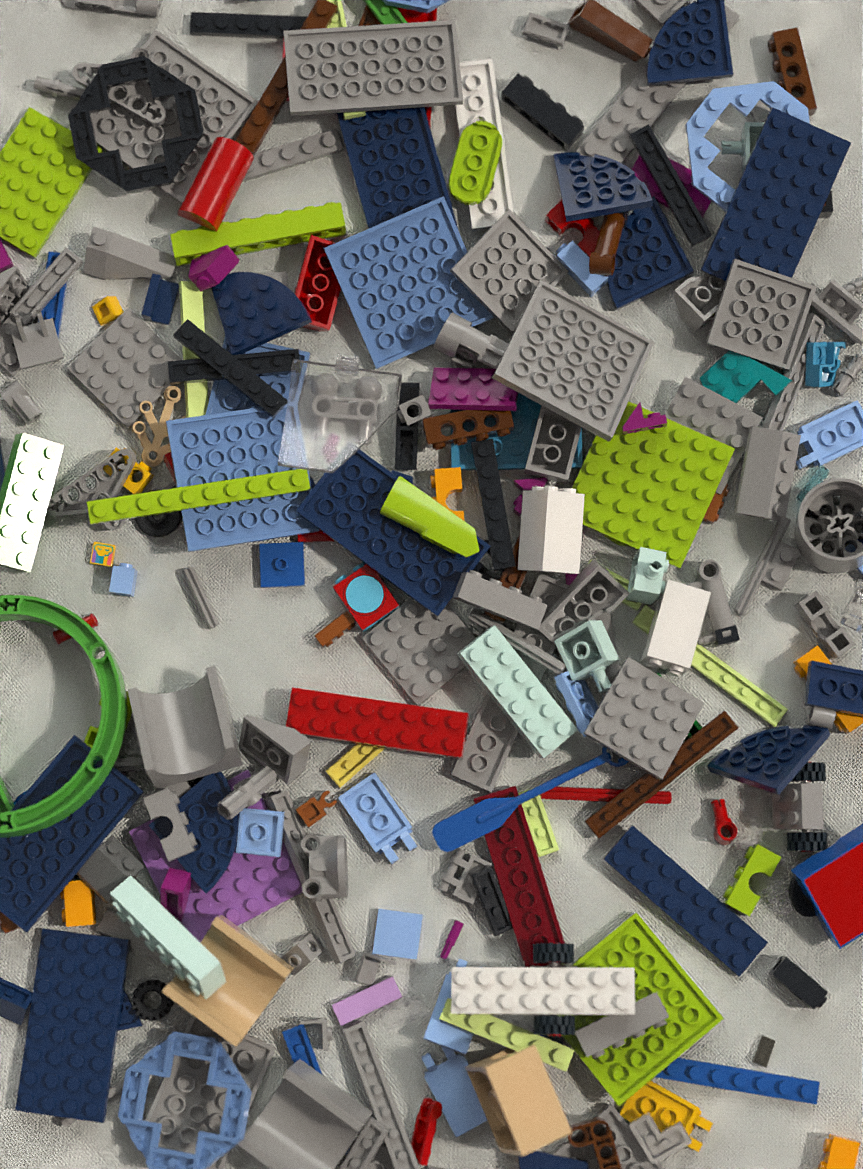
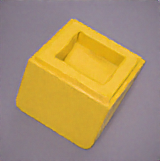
(107, 309)

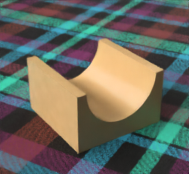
(251, 982)
(518, 1100)

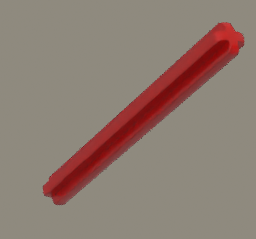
(598, 794)

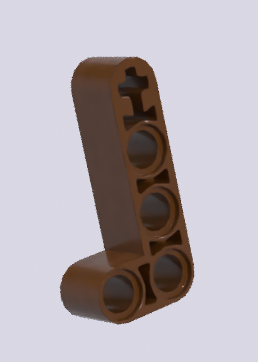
(598, 1142)

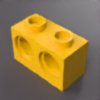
(129, 484)

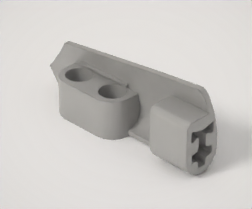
(143, 7)

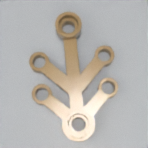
(158, 429)

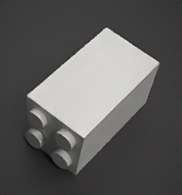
(551, 530)
(675, 628)

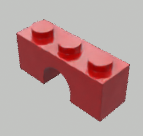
(557, 221)

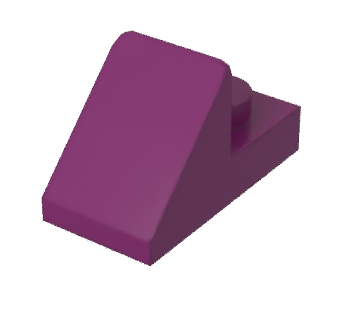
(637, 423)
(526, 485)

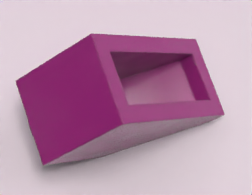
(212, 267)
(176, 892)

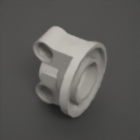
(326, 867)

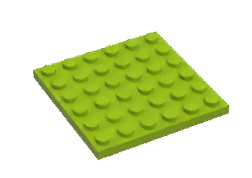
(651, 485)
(690, 1013)

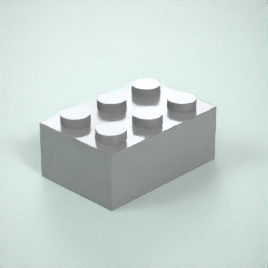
(553, 447)

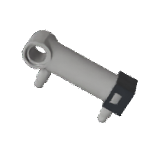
(718, 608)

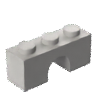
(832, 636)
(180, 841)

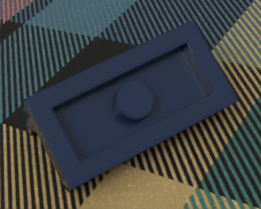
(160, 300)
(14, 1001)

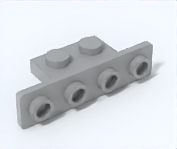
(841, 309)

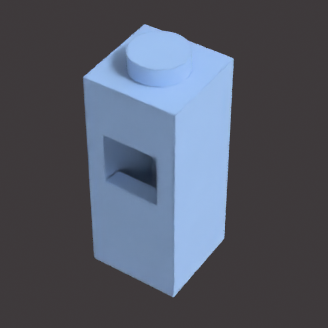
(578, 266)

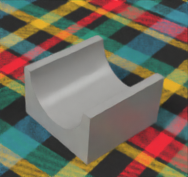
(185, 731)
(305, 1123)

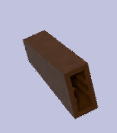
(610, 30)

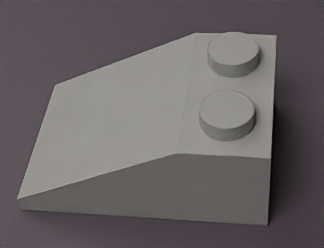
(275, 746)

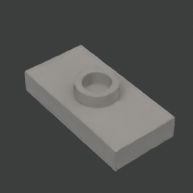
(546, 29)

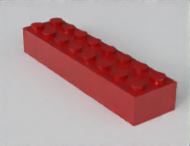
(378, 723)

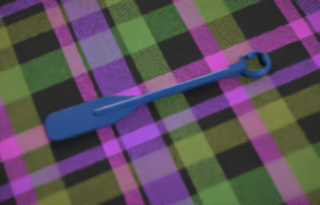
(493, 812)

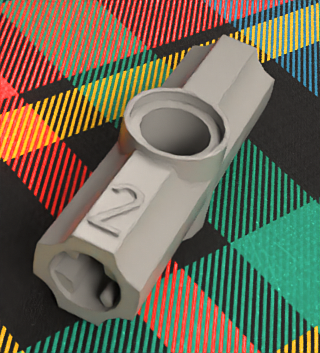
(247, 792)

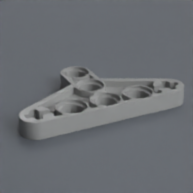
(134, 91)
(105, 486)

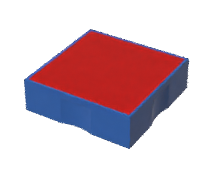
(835, 887)

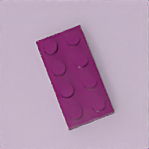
(684, 173)
(470, 390)

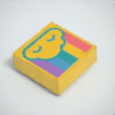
(103, 554)

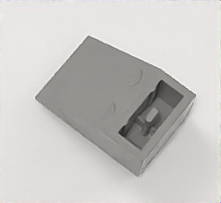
(11, 290)

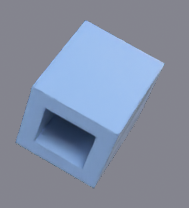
(123, 580)

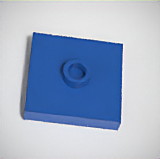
(282, 565)

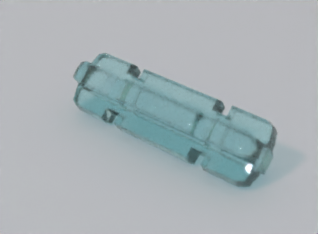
(821, 474)

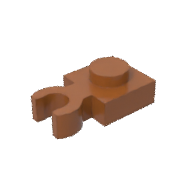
(312, 810)

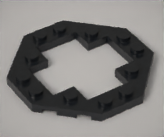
(175, 150)

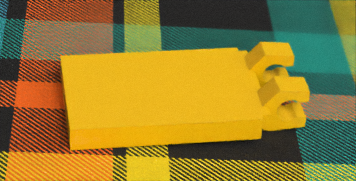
(665, 1110)

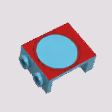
(365, 596)

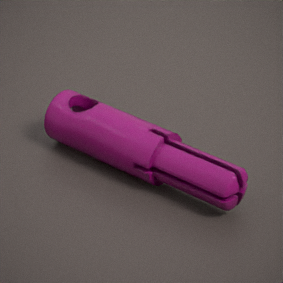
(451, 938)

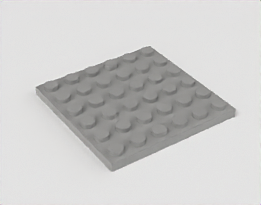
(221, 105)
(573, 360)

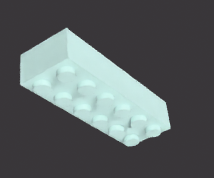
(517, 691)
(168, 938)

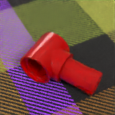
(722, 821)

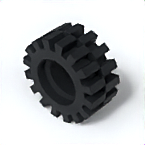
(139, 1004)

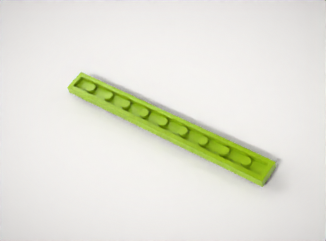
(197, 496)

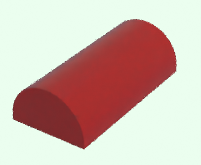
(216, 183)
(318, 285)

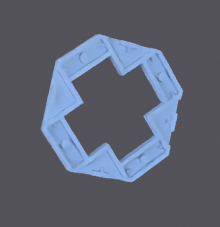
(743, 99)

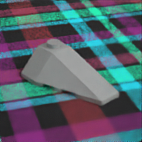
(116, 256)
(698, 299)
(586, 598)

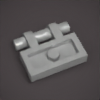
(464, 887)

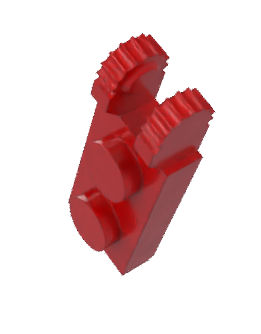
(425, 1129)

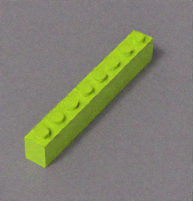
(261, 233)

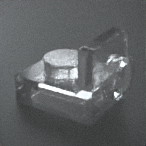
(745, 840)

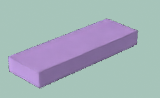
(366, 1000)

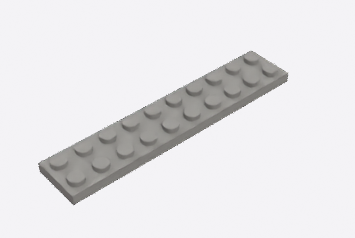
(632, 111)
(492, 731)

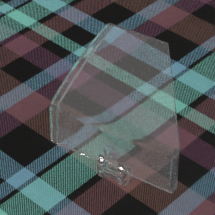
(334, 412)

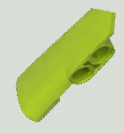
(429, 518)

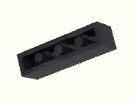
(542, 111)

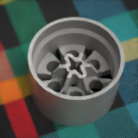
(821, 497)

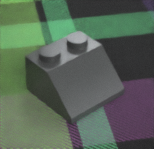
(109, 868)

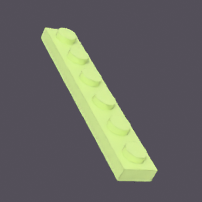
(509, 1036)

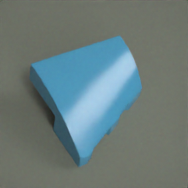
(822, 362)

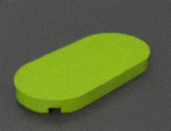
(475, 163)

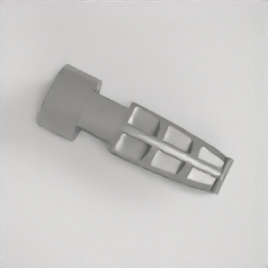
(469, 344)

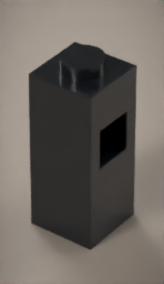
(799, 983)

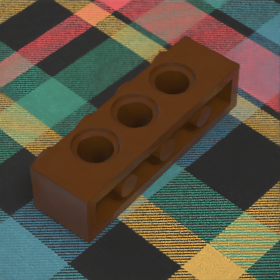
(790, 41)
(455, 420)

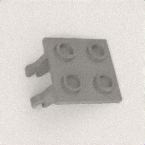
(36, 342)

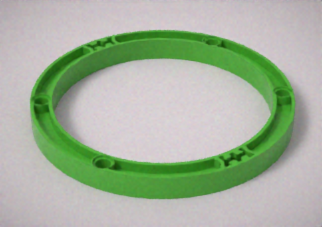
(111, 726)

